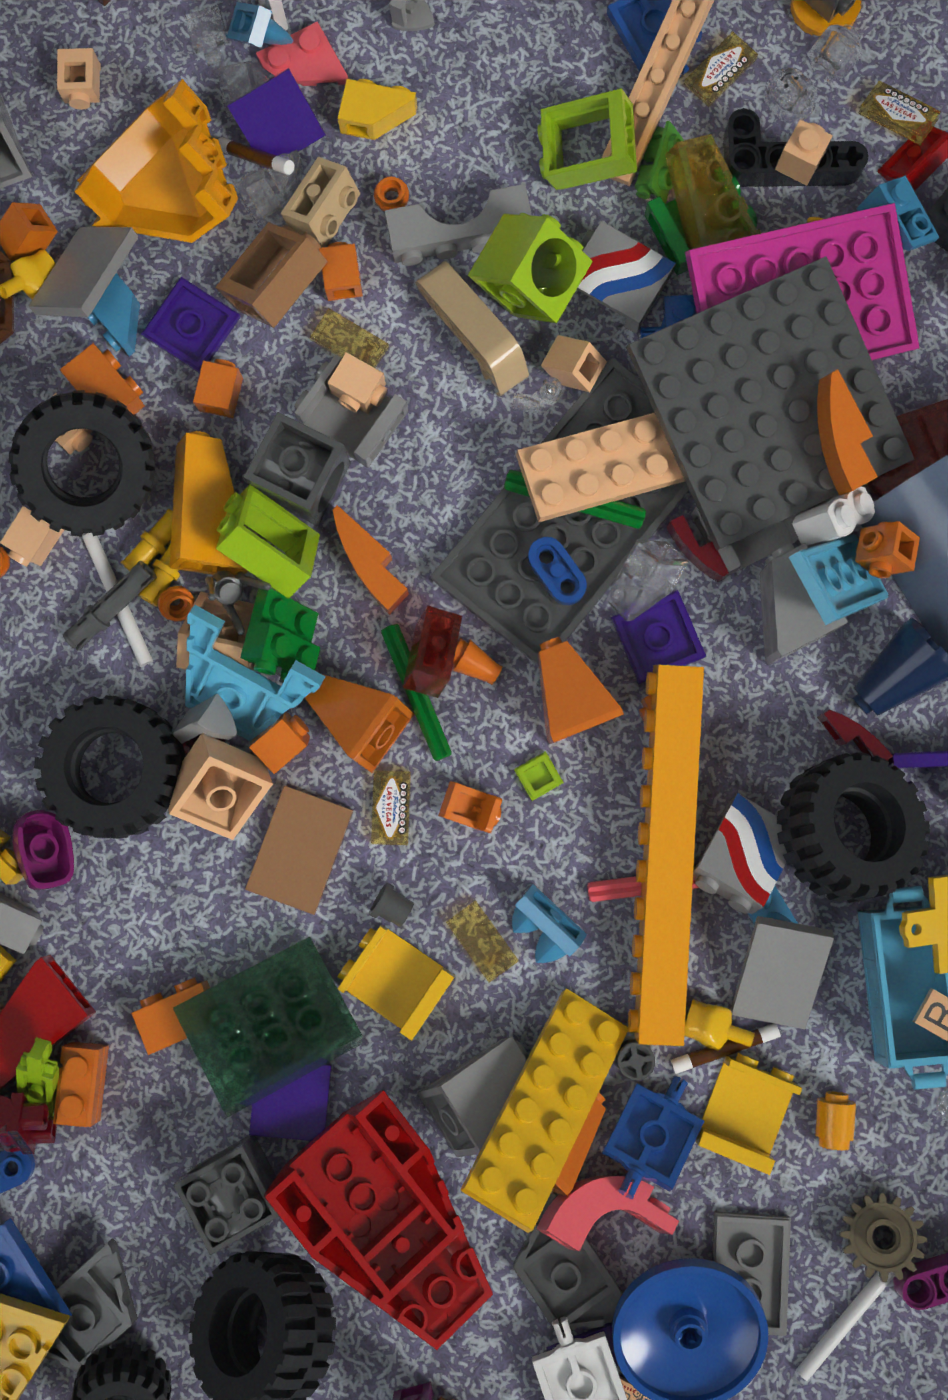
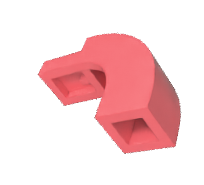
(572, 1216)

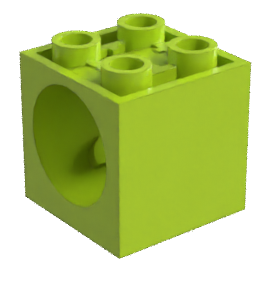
(506, 264)

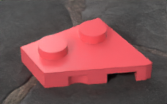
(308, 58)

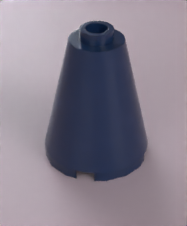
(902, 670)

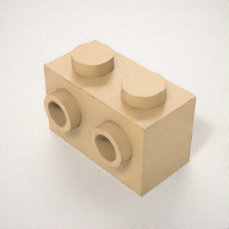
(321, 201)

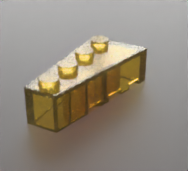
(706, 195)

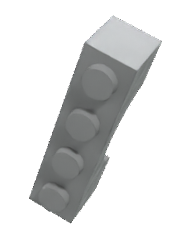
(419, 236)

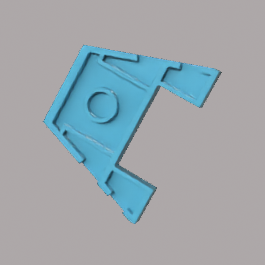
(248, 695)

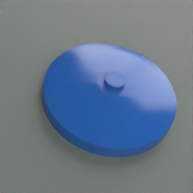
(689, 1331)

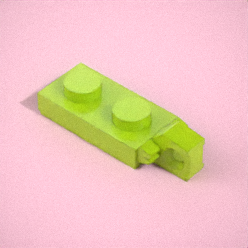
(38, 1075)

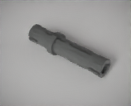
(98, 616)

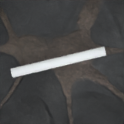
(125, 616)
(842, 1326)

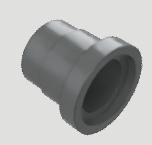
(391, 906)

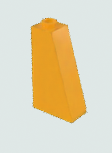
(199, 497)

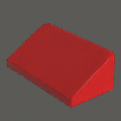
(917, 160)

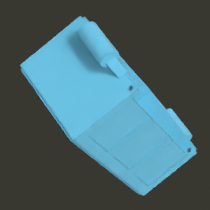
(896, 987)

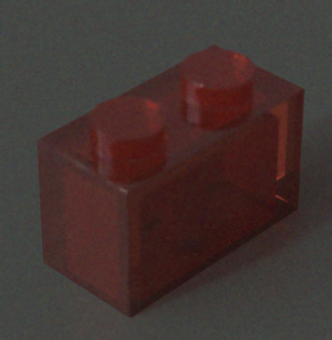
(432, 651)

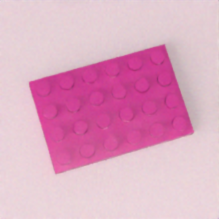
(862, 252)

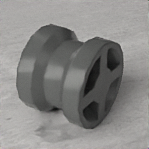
(637, 1066)

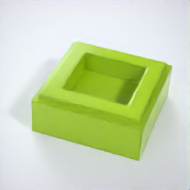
(538, 776)

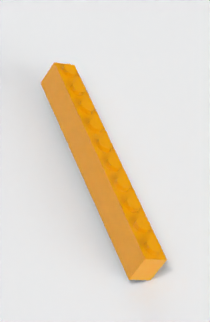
(667, 854)

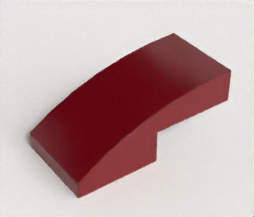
(705, 557)
(845, 729)

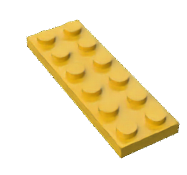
(545, 1111)

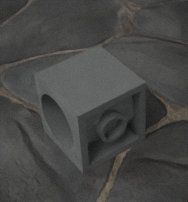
(298, 468)
(227, 1193)

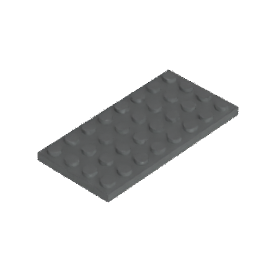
(491, 565)

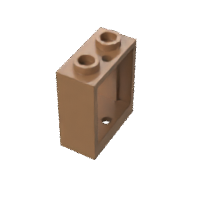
(285, 281)

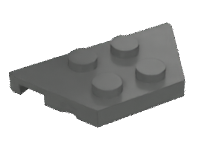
(567, 1280)
(99, 1308)

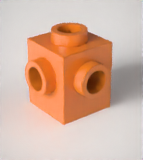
(887, 549)

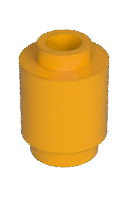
(835, 1120)

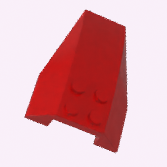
(383, 1219)

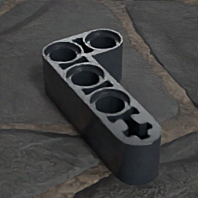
(838, 167)

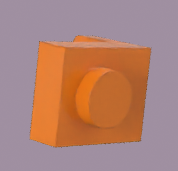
(471, 807)

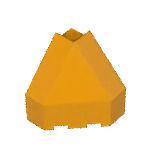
(162, 173)

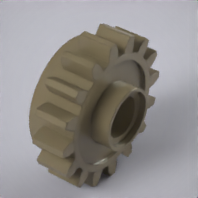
(903, 1232)

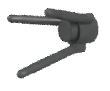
(228, 590)

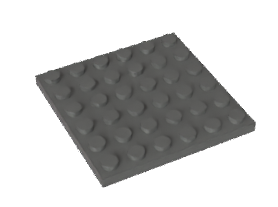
(743, 395)

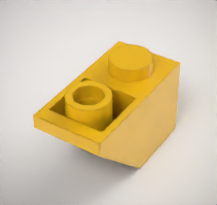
(374, 109)

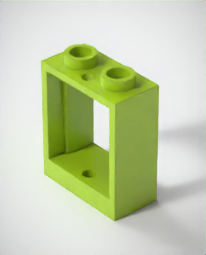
(579, 112)
(278, 526)

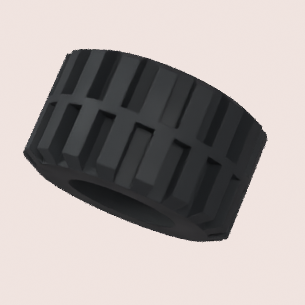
(123, 1373)

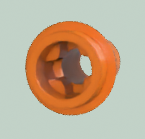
(474, 662)

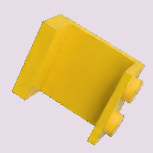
(395, 980)
(746, 1112)

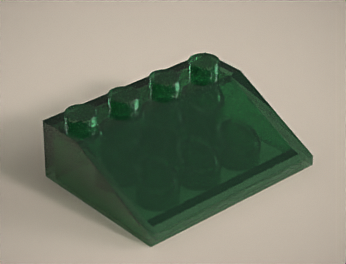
(268, 1026)

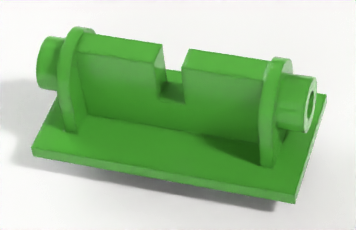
(656, 177)

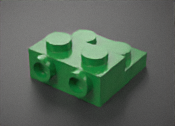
(280, 634)

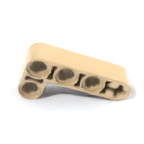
(474, 326)

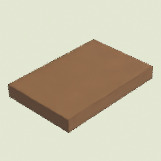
(299, 850)

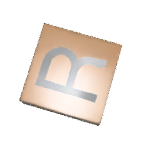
(934, 1014)

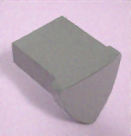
(411, 15)
(208, 717)

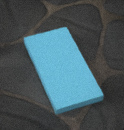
(835, 579)

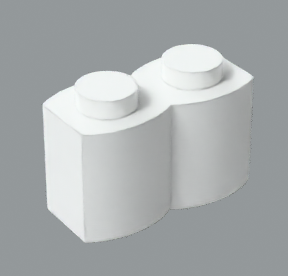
(834, 517)

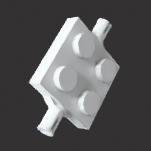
(578, 1368)

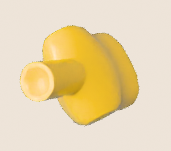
(28, 274)
(714, 1026)

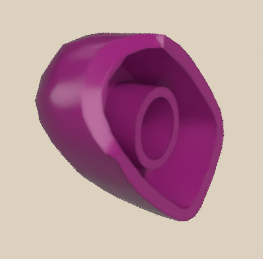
(43, 850)

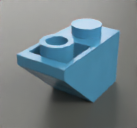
(913, 221)
(119, 315)

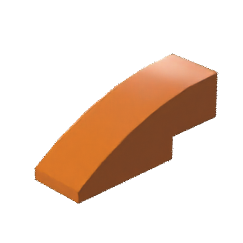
(841, 433)
(369, 562)

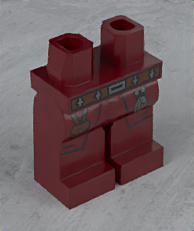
(24, 1124)

